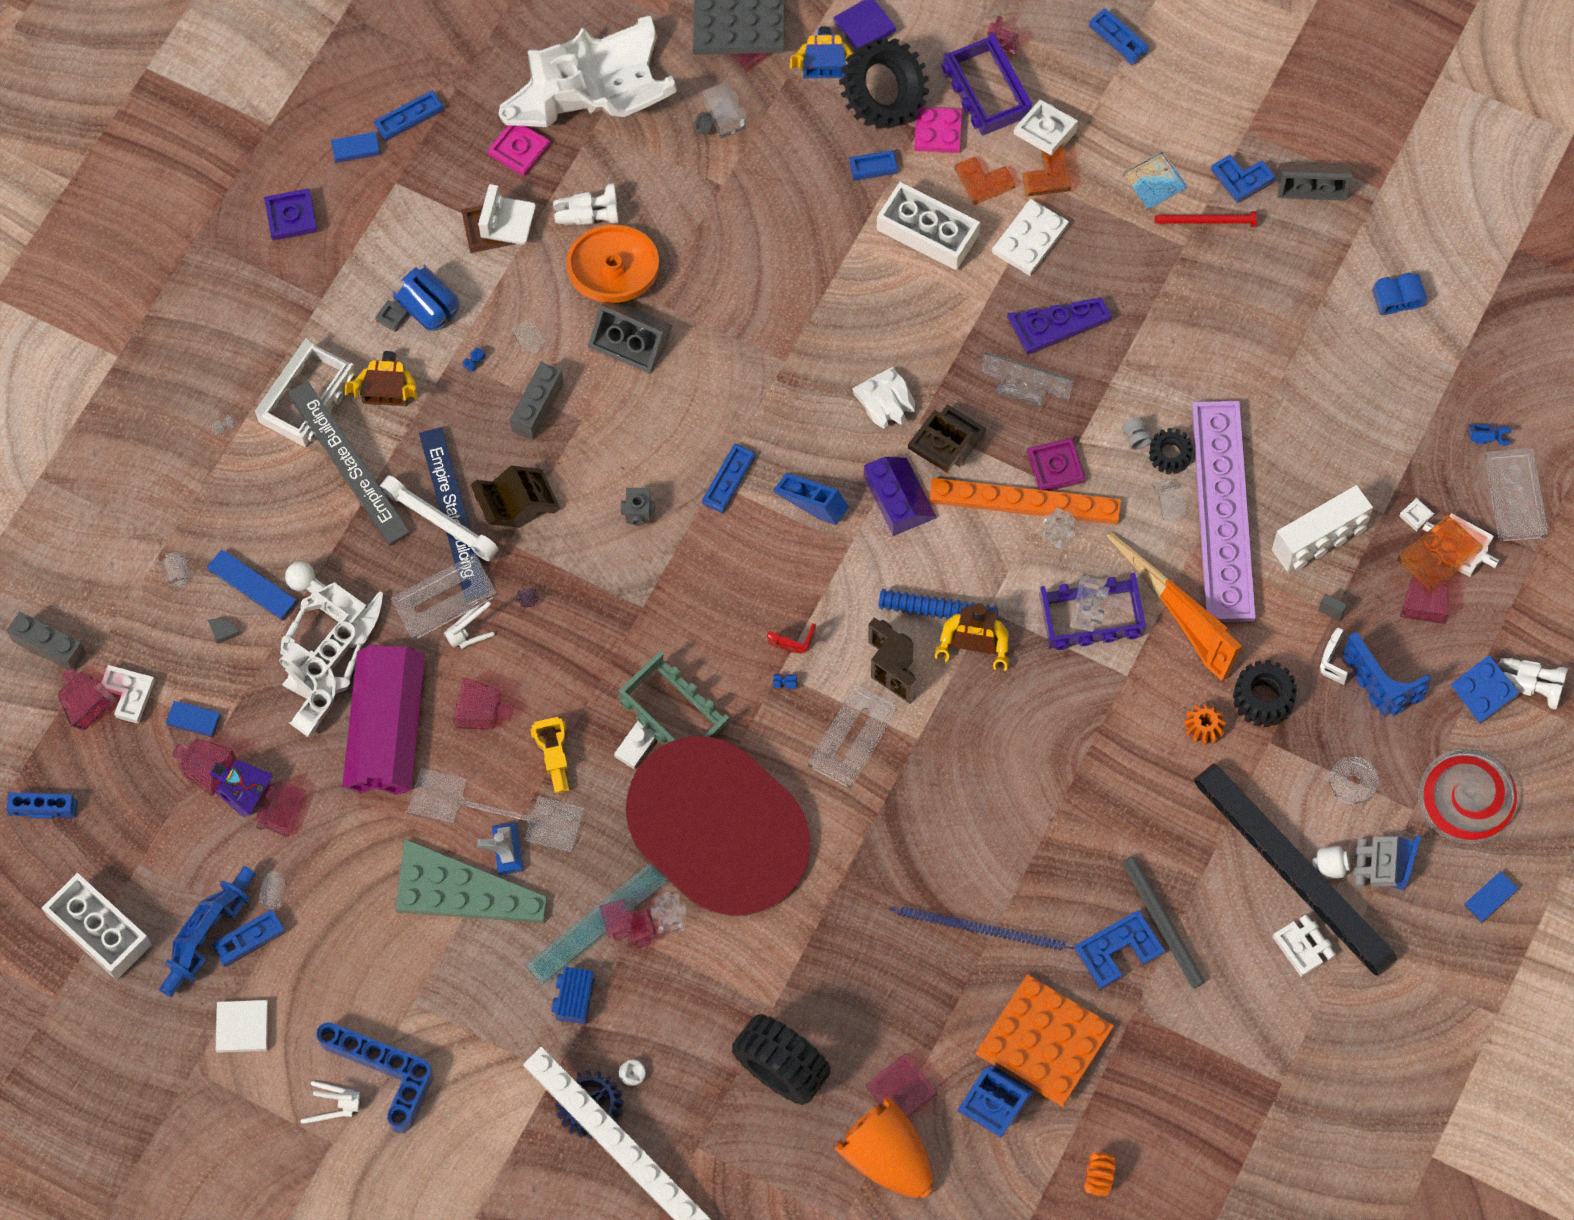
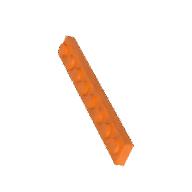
(1023, 500)

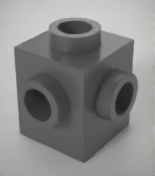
(638, 506)

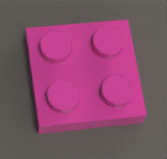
(938, 130)

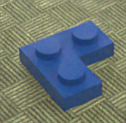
(1242, 183)

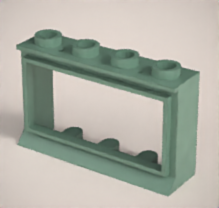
(689, 691)

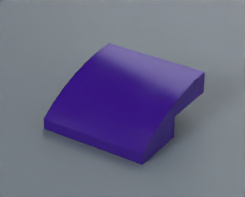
(864, 23)

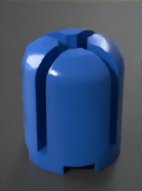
(427, 298)

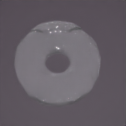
(1358, 767)

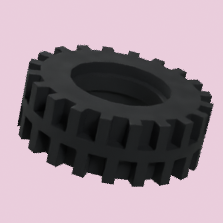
(907, 73)

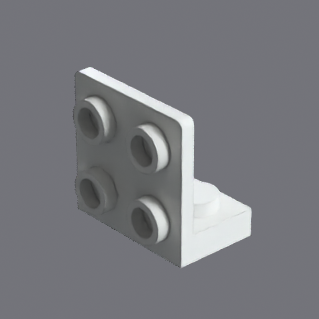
(505, 218)

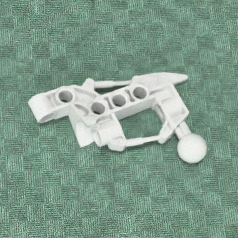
(352, 619)

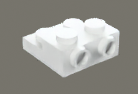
(1046, 127)

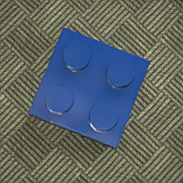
(1485, 689)

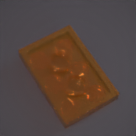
(1439, 553)

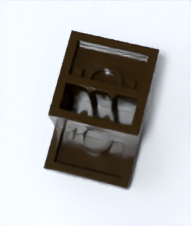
(946, 438)
(515, 496)
(892, 659)

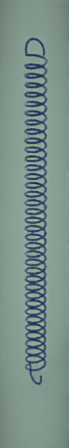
(980, 926)

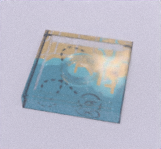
(1154, 180)

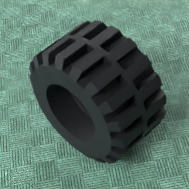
(1270, 676)

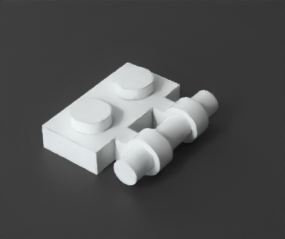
(1299, 950)

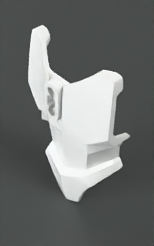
(589, 74)

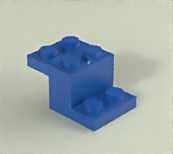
(996, 1100)

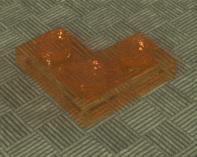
(1052, 179)
(981, 185)

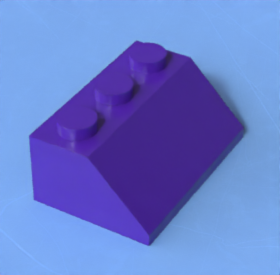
(898, 493)

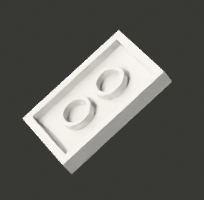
(1030, 237)

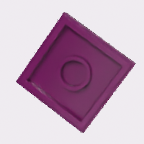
(1056, 465)

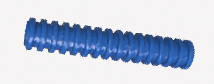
(923, 605)

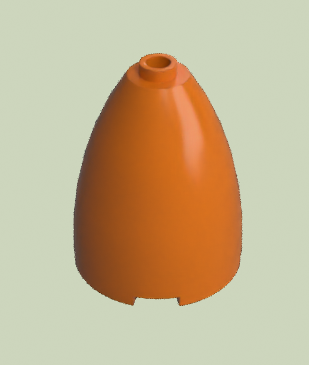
(888, 1151)

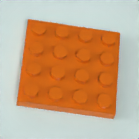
(1044, 1040)

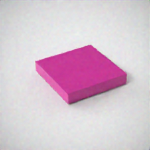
(518, 148)

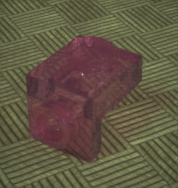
(1006, 39)
(643, 930)

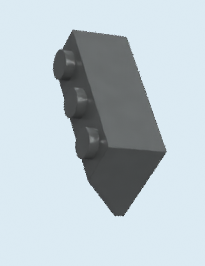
(1313, 181)
(629, 335)

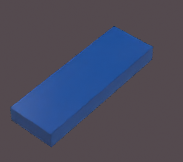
(408, 115)
(728, 478)

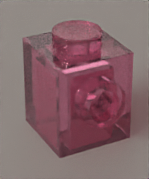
(617, 919)

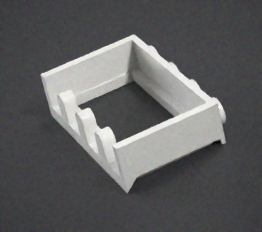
(332, 395)

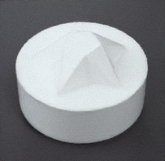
(632, 1072)

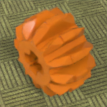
(1203, 715)
(1099, 1173)

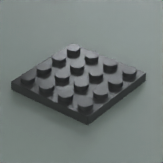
(738, 27)

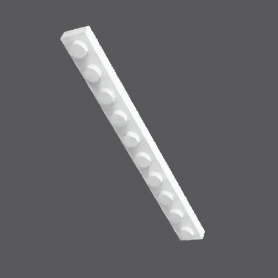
(612, 1137)

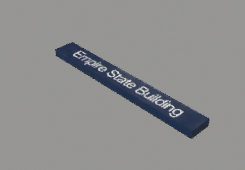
(446, 489)

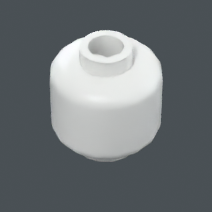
(1332, 862)

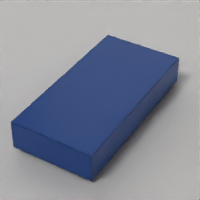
(355, 147)
(873, 165)
(193, 719)
(1491, 897)

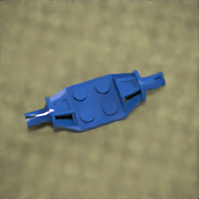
(195, 929)

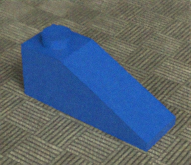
(812, 497)

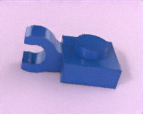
(1487, 433)

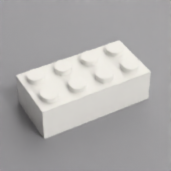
(928, 226)
(1322, 529)
(96, 926)

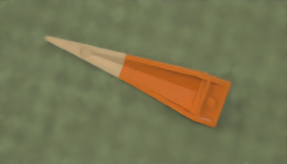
(1205, 632)

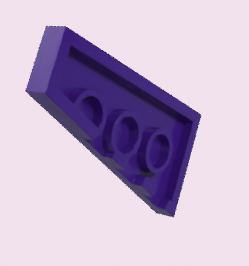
(1049, 326)

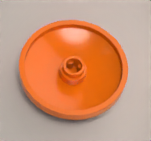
(612, 263)

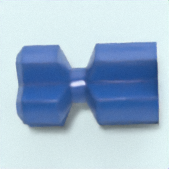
(476, 355)
(790, 681)

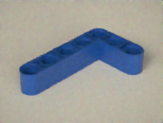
(383, 1064)

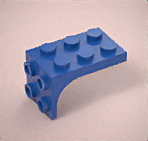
(1383, 692)

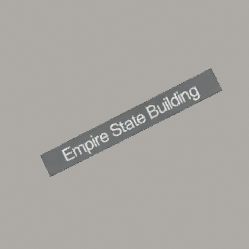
(348, 463)

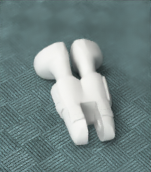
(579, 208)
(1526, 678)

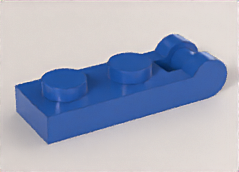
(1118, 36)
(248, 937)

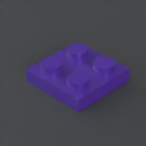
(290, 214)

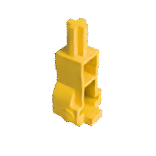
(554, 756)

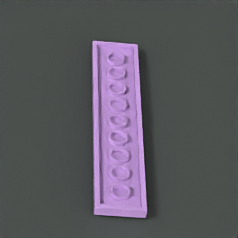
(1223, 511)

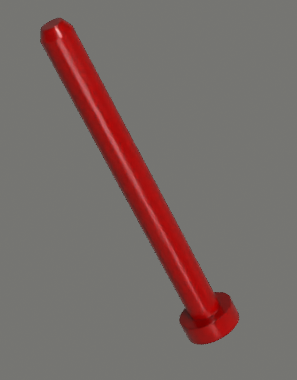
(1207, 219)

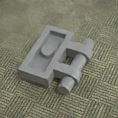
(1383, 865)

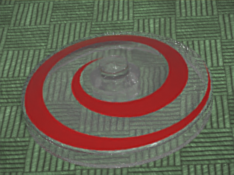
(1467, 796)

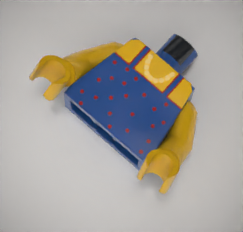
(822, 55)

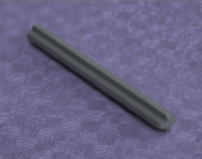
(1163, 922)

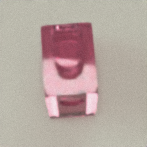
(1426, 604)
(83, 698)
(479, 706)
(199, 760)

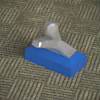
(506, 846)

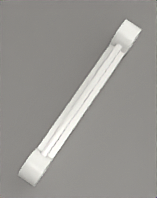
(397, 492)

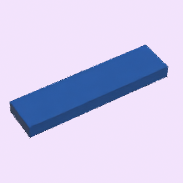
(252, 584)

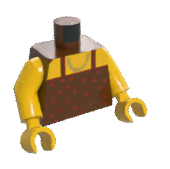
(384, 383)
(975, 631)

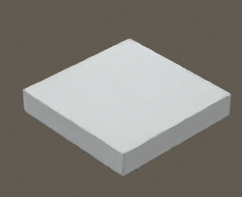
(242, 1026)

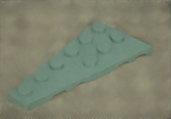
(448, 887)

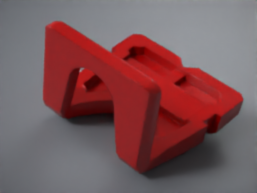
(790, 645)

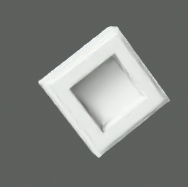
(1416, 514)

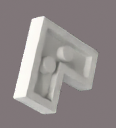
(134, 692)

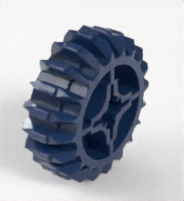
(598, 1096)

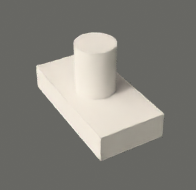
(635, 745)

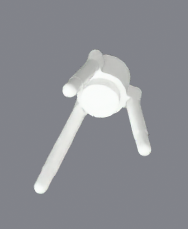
(456, 633)
(347, 1099)

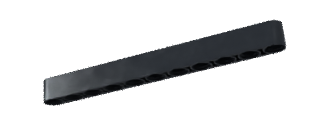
(1295, 869)

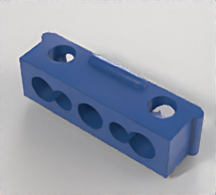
(45, 811)

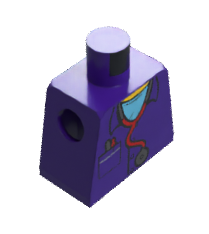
(240, 785)

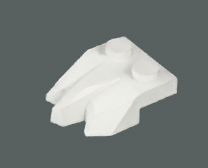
(885, 398)

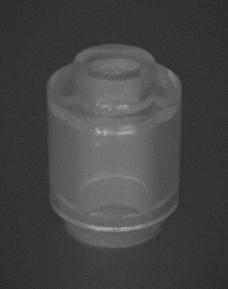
(272, 890)

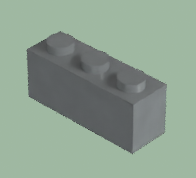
(536, 400)
(46, 641)

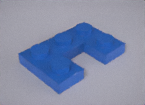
(1098, 948)

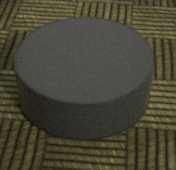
(703, 123)

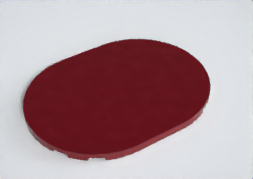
(717, 826)

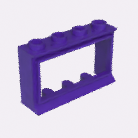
(968, 98)
(1105, 635)

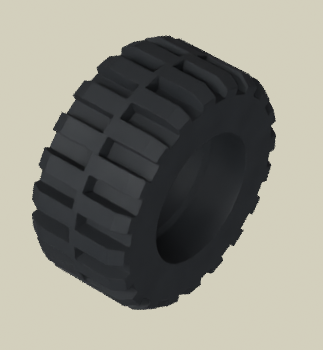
(781, 1059)

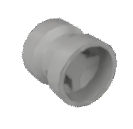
(1137, 433)

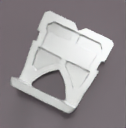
(1328, 653)

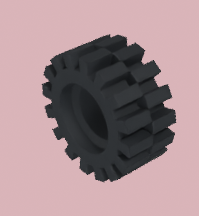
(1175, 439)

